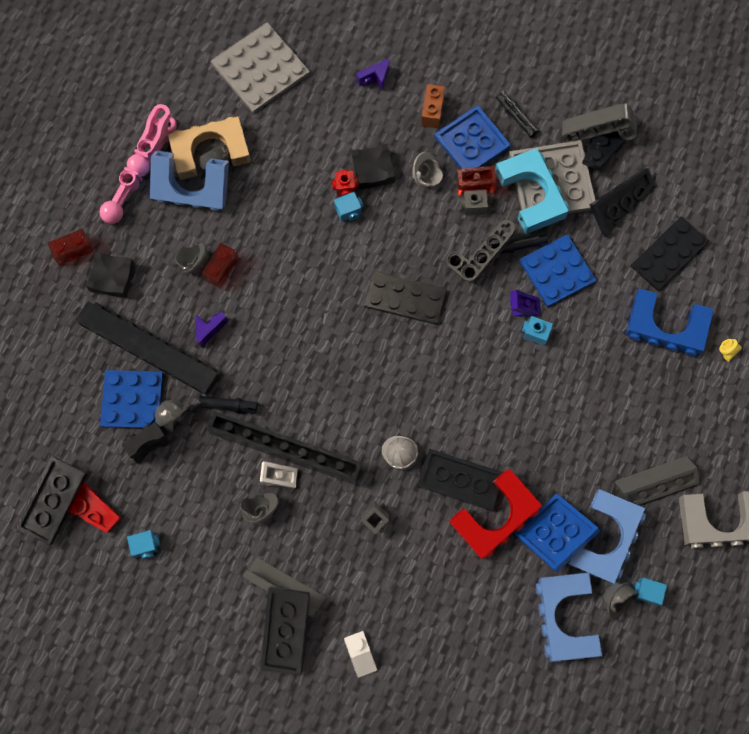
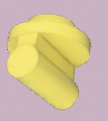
(729, 348)

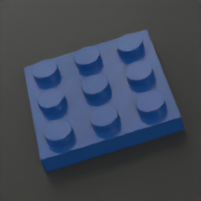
(472, 139)
(557, 270)
(130, 398)
(557, 532)

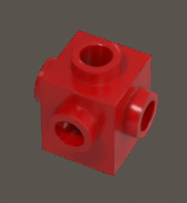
(344, 183)

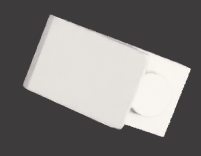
(278, 475)
(360, 654)

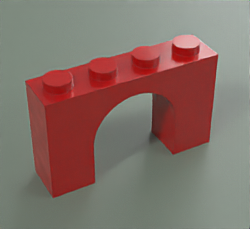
(522, 506)

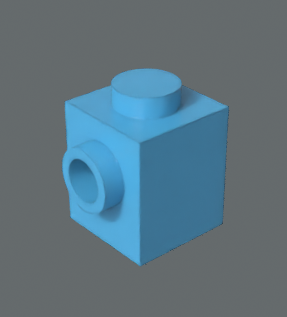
(348, 207)
(537, 330)
(143, 544)

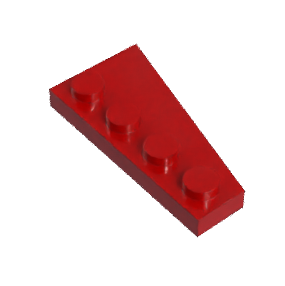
(94, 509)

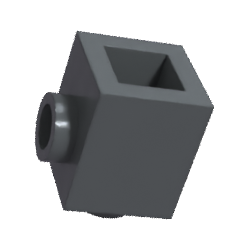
(474, 202)
(375, 517)

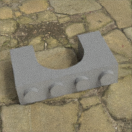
(698, 529)

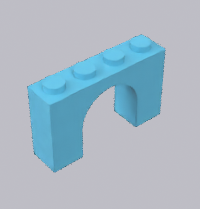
(532, 167)

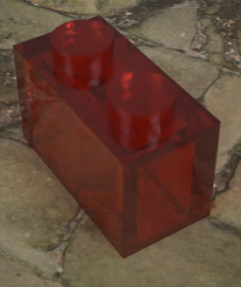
(476, 179)
(70, 247)
(220, 265)

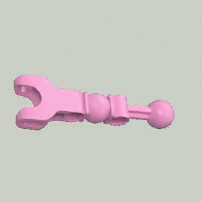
(139, 164)

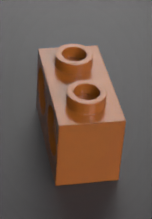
(432, 106)

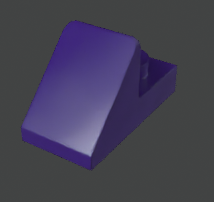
(375, 72)
(524, 304)
(205, 331)

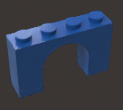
(642, 326)

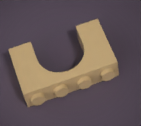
(184, 143)

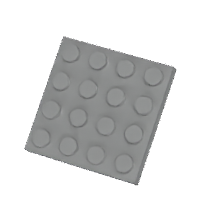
(260, 67)
(568, 173)

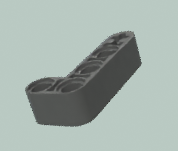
(601, 122)
(484, 249)

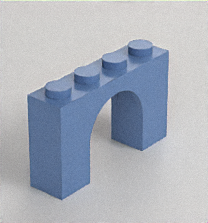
(165, 188)
(627, 517)
(559, 644)

